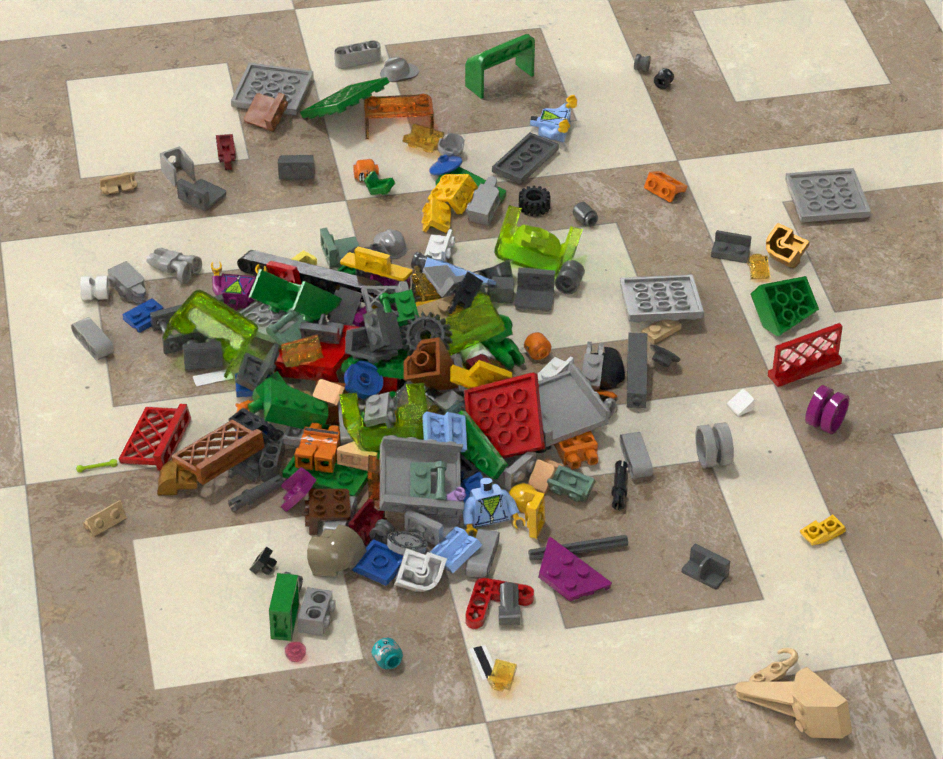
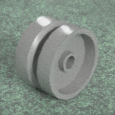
(714, 445)

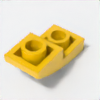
(824, 531)

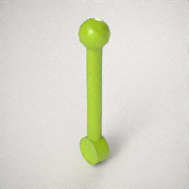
(113, 463)

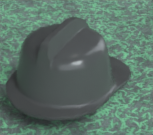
(500, 270)

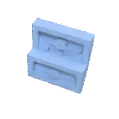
(445, 428)
(456, 548)

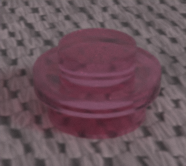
(295, 651)

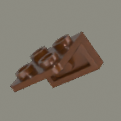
(326, 506)

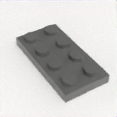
(525, 158)

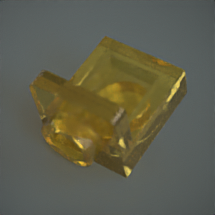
(758, 266)
(502, 675)

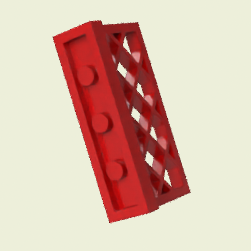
(810, 362)
(169, 438)

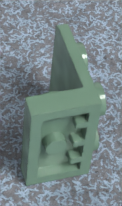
(335, 249)

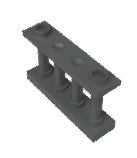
(175, 343)

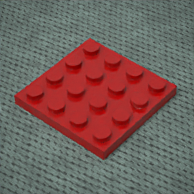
(508, 414)

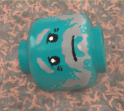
(387, 653)

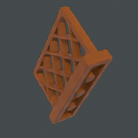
(222, 458)

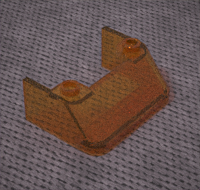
(397, 106)

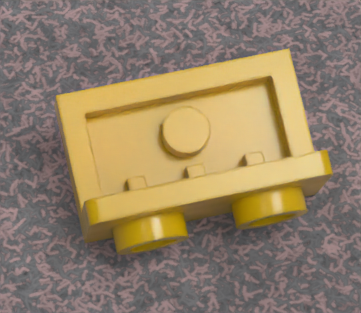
(436, 215)

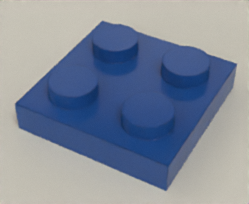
(379, 563)

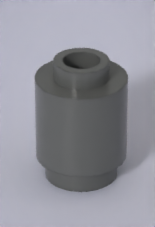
(585, 214)

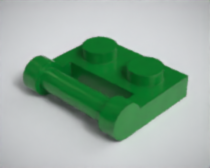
(405, 305)

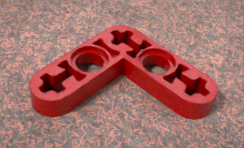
(491, 593)

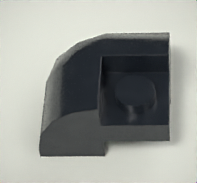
(612, 368)

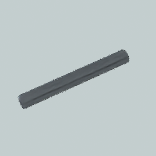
(585, 546)

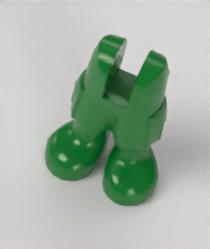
(505, 352)

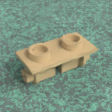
(110, 184)
(105, 518)

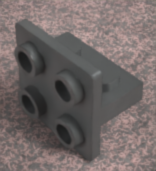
(202, 355)

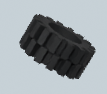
(534, 200)

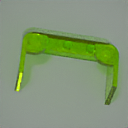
(530, 257)
(216, 322)
(473, 324)
(408, 417)

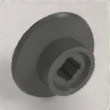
(663, 356)

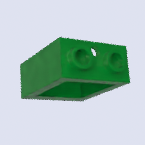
(284, 607)

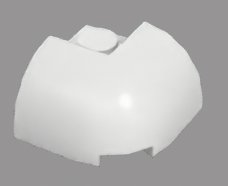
(419, 571)

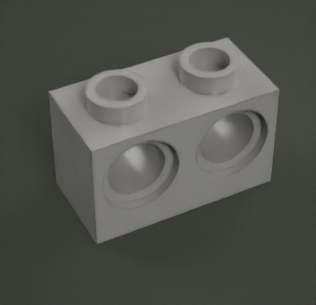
(315, 611)

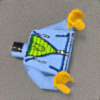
(555, 122)
(489, 506)

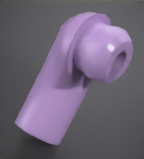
(457, 495)

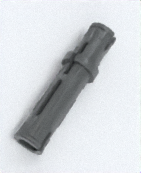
(249, 496)

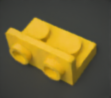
(534, 512)

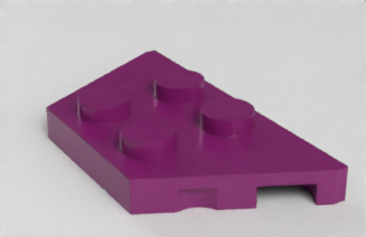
(569, 573)

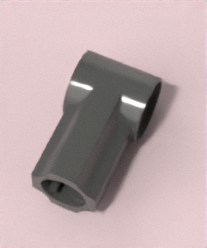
(509, 610)

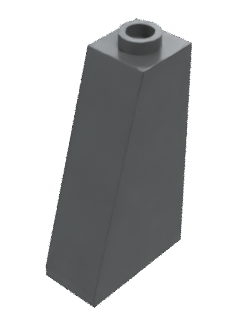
(637, 370)

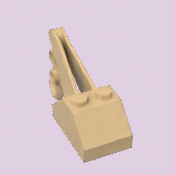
(814, 703)

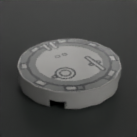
(400, 540)

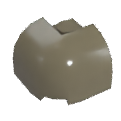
(335, 551)

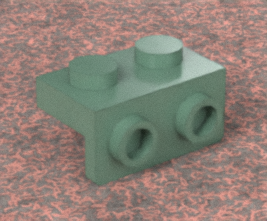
(571, 483)

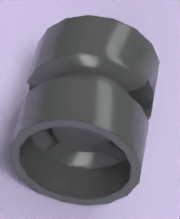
(569, 277)

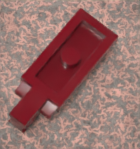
(226, 150)

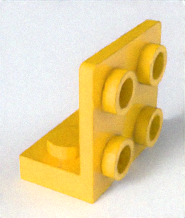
(456, 190)

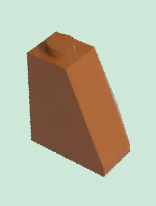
(430, 365)

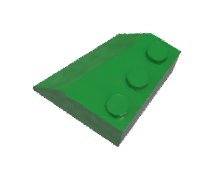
(784, 304)
(292, 407)

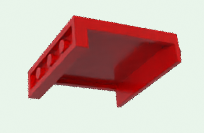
(322, 368)

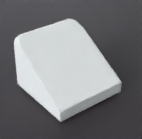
(741, 403)

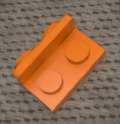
(664, 185)

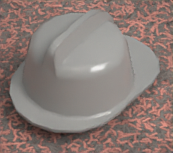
(398, 69)
(393, 242)

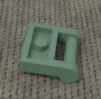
(290, 334)
(421, 480)

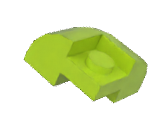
(538, 239)

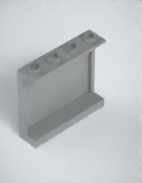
(570, 406)
(395, 475)

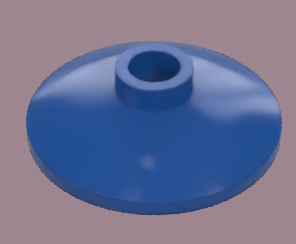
(445, 165)

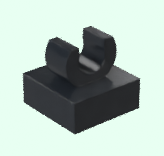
(262, 562)

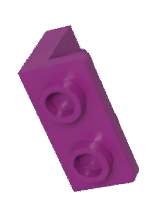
(296, 487)

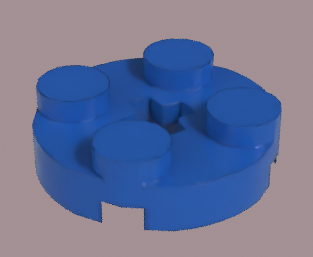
(355, 385)

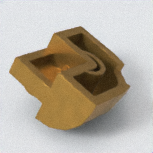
(785, 246)
(175, 477)

